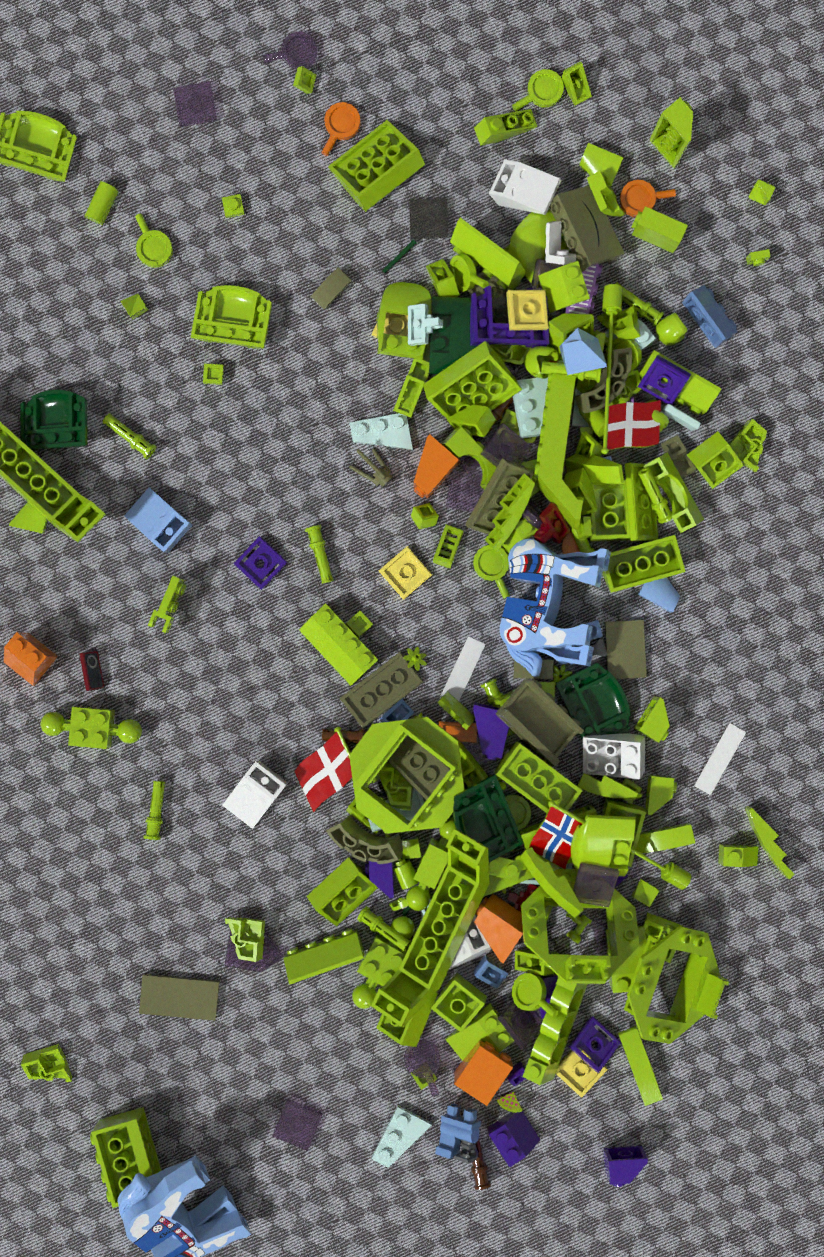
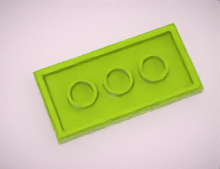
(641, 515)

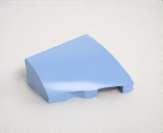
(661, 594)

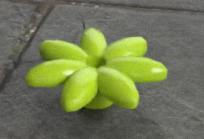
(415, 658)
(556, 675)

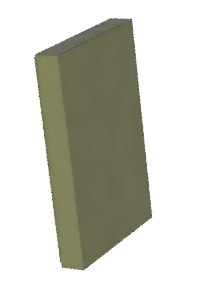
(625, 649)

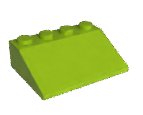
(377, 165)
(472, 380)

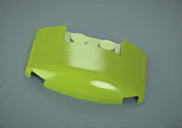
(36, 144)
(529, 241)
(232, 317)
(604, 842)

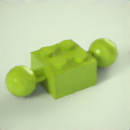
(91, 727)
(430, 868)
(381, 962)

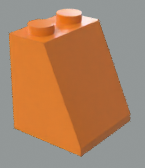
(433, 467)
(28, 657)
(499, 925)
(483, 1072)

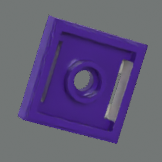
(663, 368)
(264, 552)
(605, 1045)

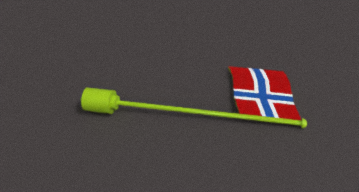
(554, 840)

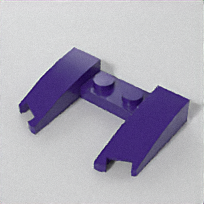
(484, 329)

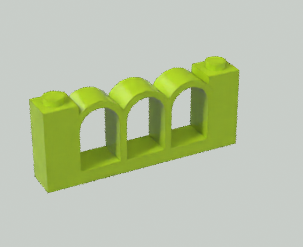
(554, 1032)

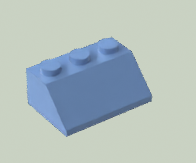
(709, 316)

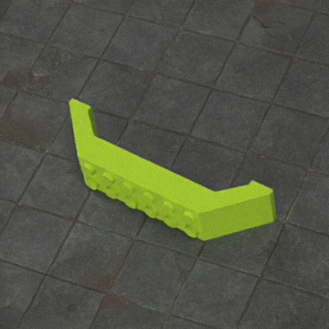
(554, 442)
(45, 488)
(438, 932)

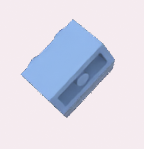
(158, 520)

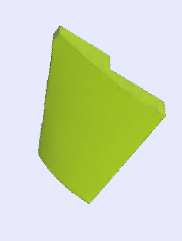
(660, 928)
(46, 1064)

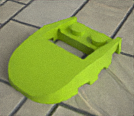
(396, 300)

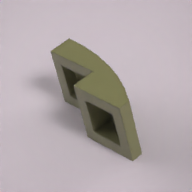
(331, 288)
(679, 456)
(546, 671)

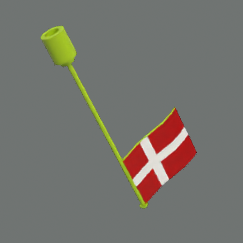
(628, 422)
(327, 773)

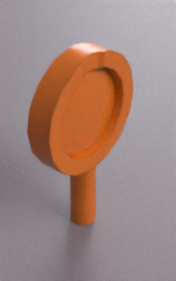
(341, 123)
(639, 194)

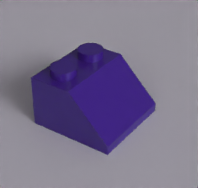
(513, 1137)
(624, 1164)

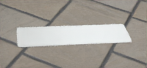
(463, 668)
(720, 759)

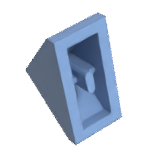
(399, 711)
(490, 972)

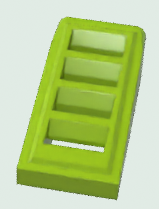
(443, 561)

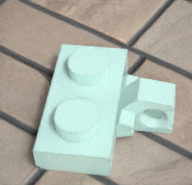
(421, 324)

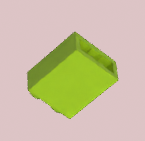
(658, 229)

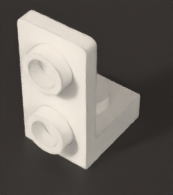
(553, 245)

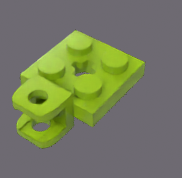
(169, 603)

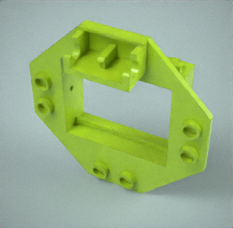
(375, 751)
(581, 968)
(697, 991)

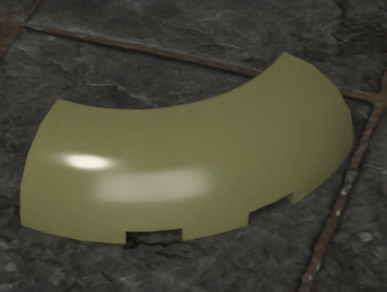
(620, 367)
(364, 845)

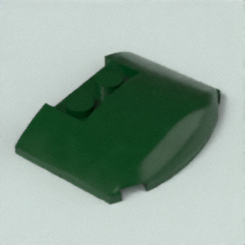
(453, 339)
(54, 420)
(596, 701)
(486, 817)

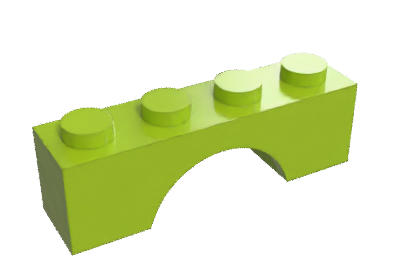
(461, 444)
(684, 509)

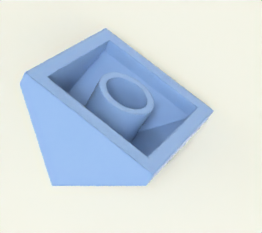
(582, 352)

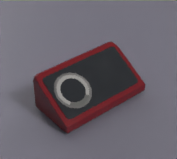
(91, 670)

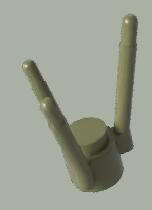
(381, 475)

